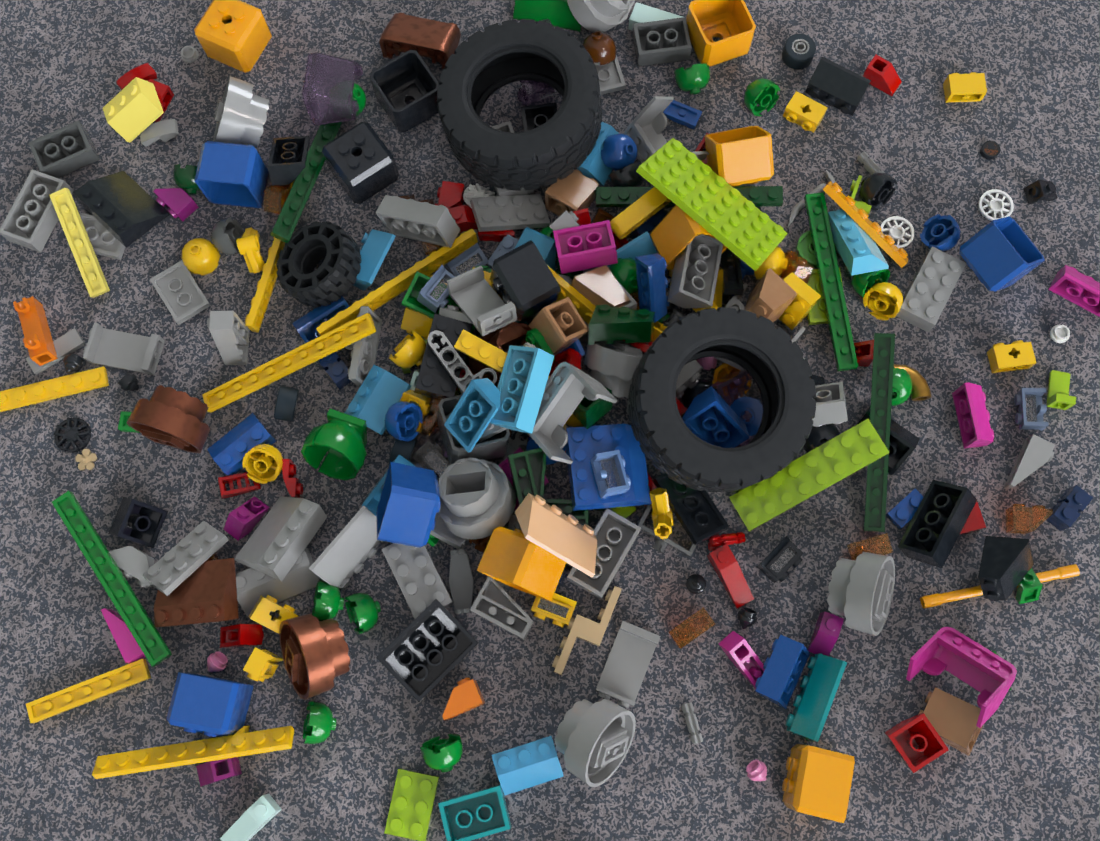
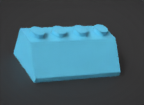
(855, 245)
(522, 387)

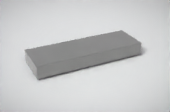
(63, 345)

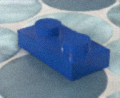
(683, 114)
(905, 509)

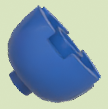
(619, 151)
(940, 232)
(403, 420)

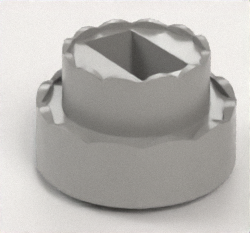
(600, 14)
(240, 114)
(613, 364)
(475, 498)
(863, 591)
(595, 739)

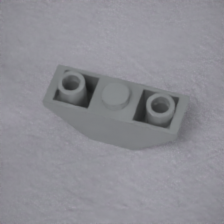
(133, 563)

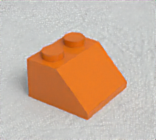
(463, 698)

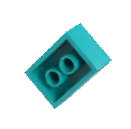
(475, 815)

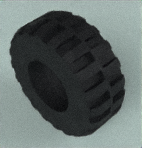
(332, 277)

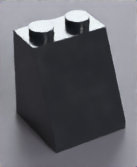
(1003, 566)

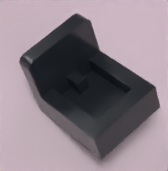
(1040, 191)

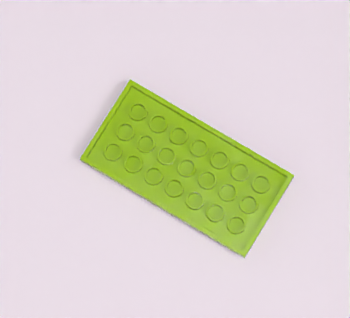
(712, 203)

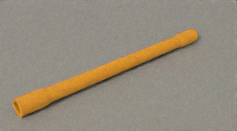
(938, 599)

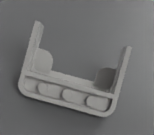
(648, 126)
(560, 399)

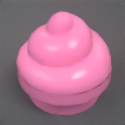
(708, 362)
(216, 662)
(756, 771)

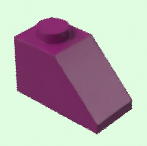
(825, 633)

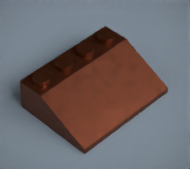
(201, 598)

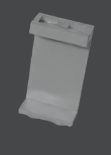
(480, 301)
(123, 350)
(627, 664)

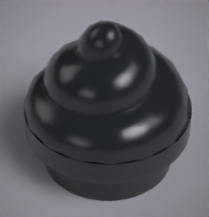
(72, 362)
(129, 382)
(696, 584)
(747, 617)

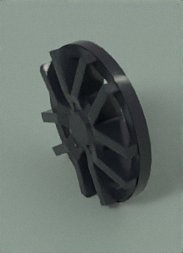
(72, 435)

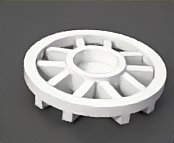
(475, 192)
(996, 204)
(897, 231)

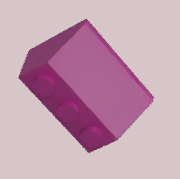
(585, 247)
(1077, 288)
(973, 416)

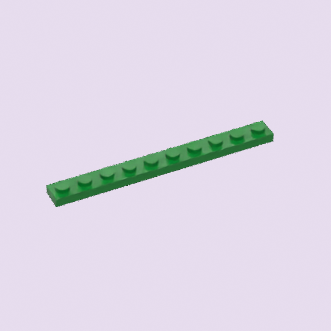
(831, 282)
(111, 579)

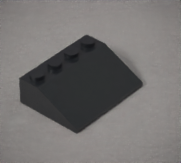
(121, 206)
(427, 650)

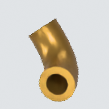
(920, 388)

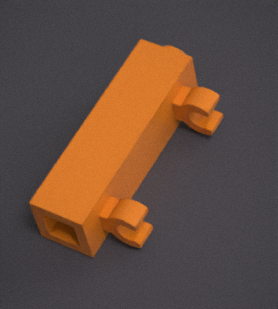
(36, 330)

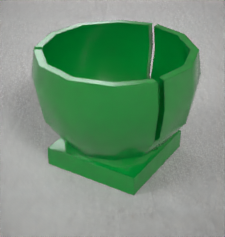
(345, 442)

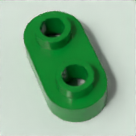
(535, 337)

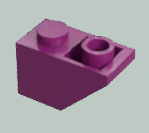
(177, 201)
(245, 518)
(218, 770)

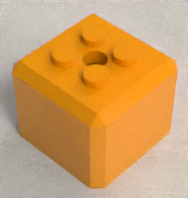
(722, 19)
(236, 42)
(741, 155)
(675, 233)
(521, 563)
(818, 782)

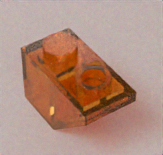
(275, 197)
(797, 265)
(1025, 519)
(692, 628)

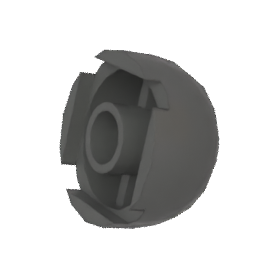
(225, 234)

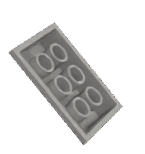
(282, 536)
(348, 550)

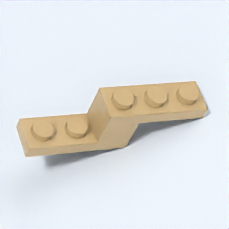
(586, 630)

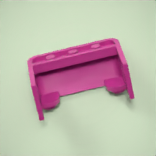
(968, 662)

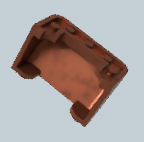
(423, 35)

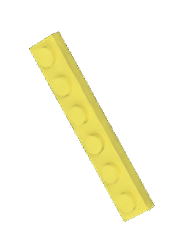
(79, 242)

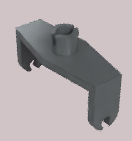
(661, 544)
(461, 581)

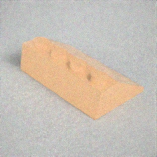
(558, 533)

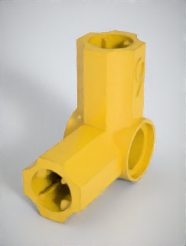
(250, 249)
(662, 513)

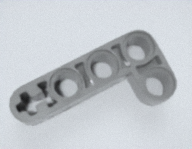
(456, 363)

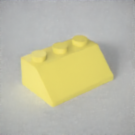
(133, 109)

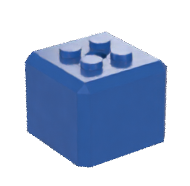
(231, 174)
(1001, 254)
(407, 505)
(209, 704)

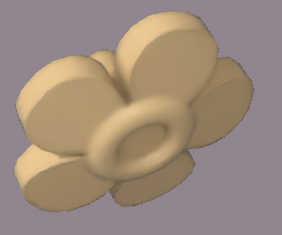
(86, 460)

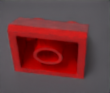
(916, 742)

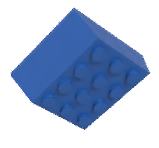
(584, 445)

